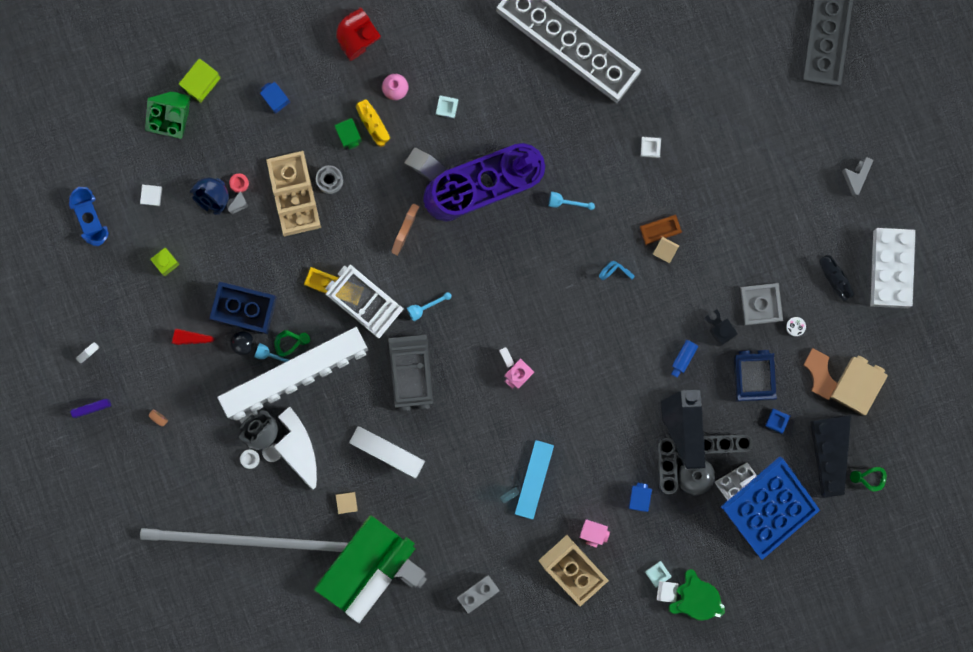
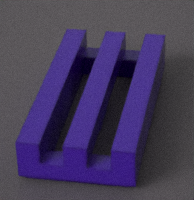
(90, 408)

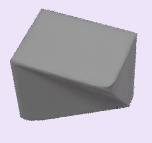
(236, 203)

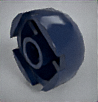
(210, 194)

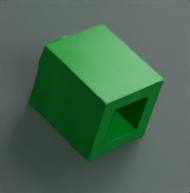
(348, 134)

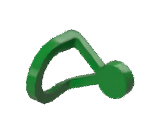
(303, 339)
(857, 477)

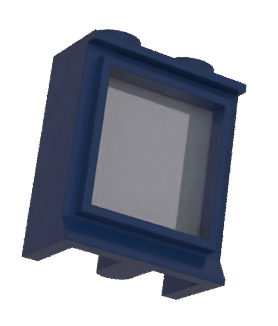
(755, 376)

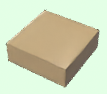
(666, 250)
(346, 503)

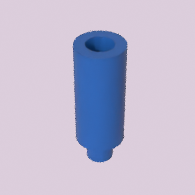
(684, 358)

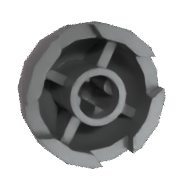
(259, 430)
(692, 484)

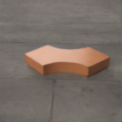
(401, 237)
(818, 366)

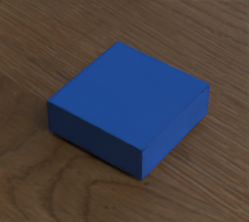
(777, 421)

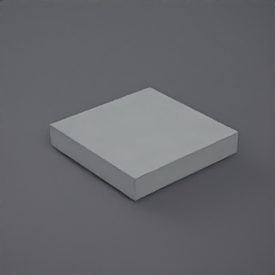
(761, 304)

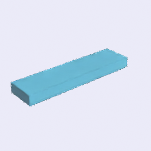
(534, 479)

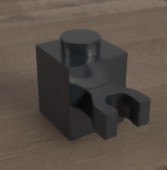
(722, 330)

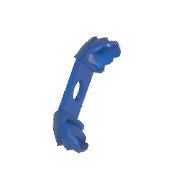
(81, 202)

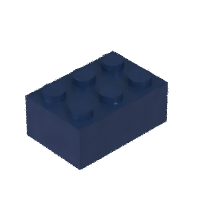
(243, 308)

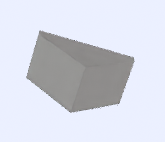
(424, 164)

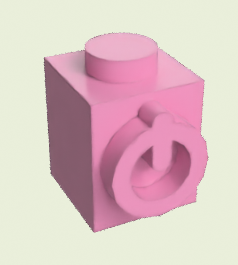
(518, 374)

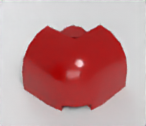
(356, 34)

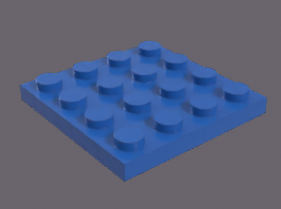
(770, 508)

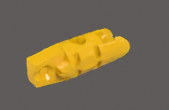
(372, 122)

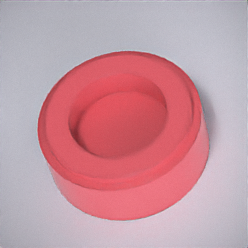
(238, 183)

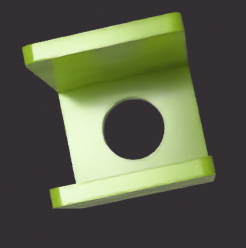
(199, 80)

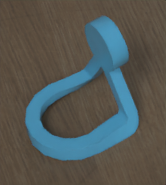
(603, 276)

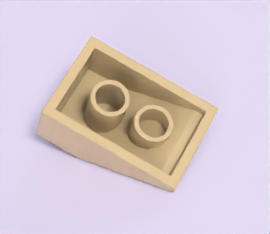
(573, 570)

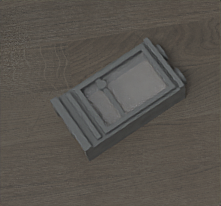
(411, 372)

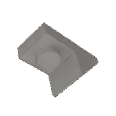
(856, 181)

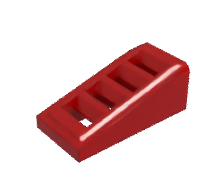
(186, 337)

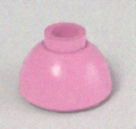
(395, 87)

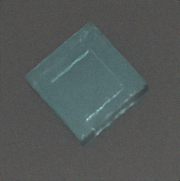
(509, 495)

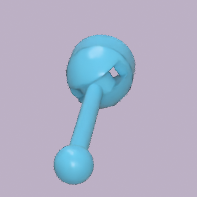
(556, 200)
(416, 311)
(263, 352)

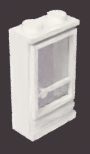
(363, 300)

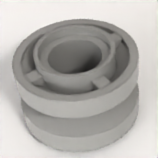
(329, 188)

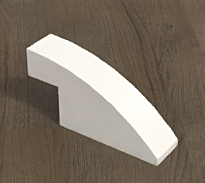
(297, 448)
(387, 452)

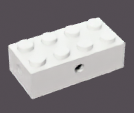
(892, 268)

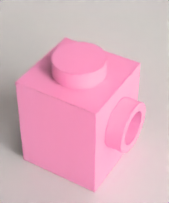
(594, 533)

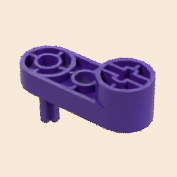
(509, 174)

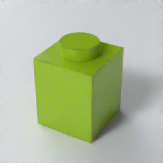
(165, 261)

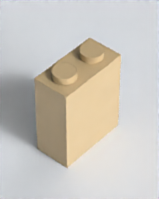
(859, 385)

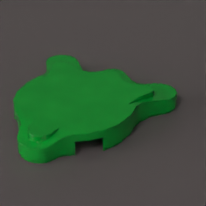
(698, 599)

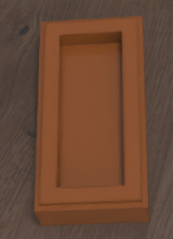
(662, 228)

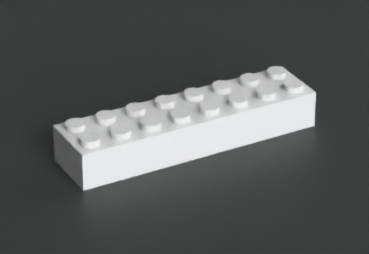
(572, 44)
(293, 373)

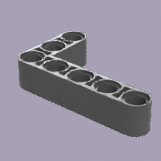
(714, 449)

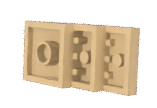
(293, 193)

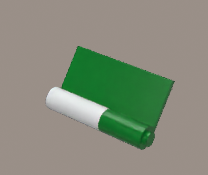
(365, 568)

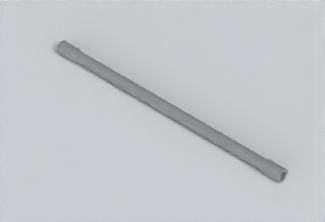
(156, 534)

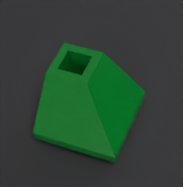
(167, 114)

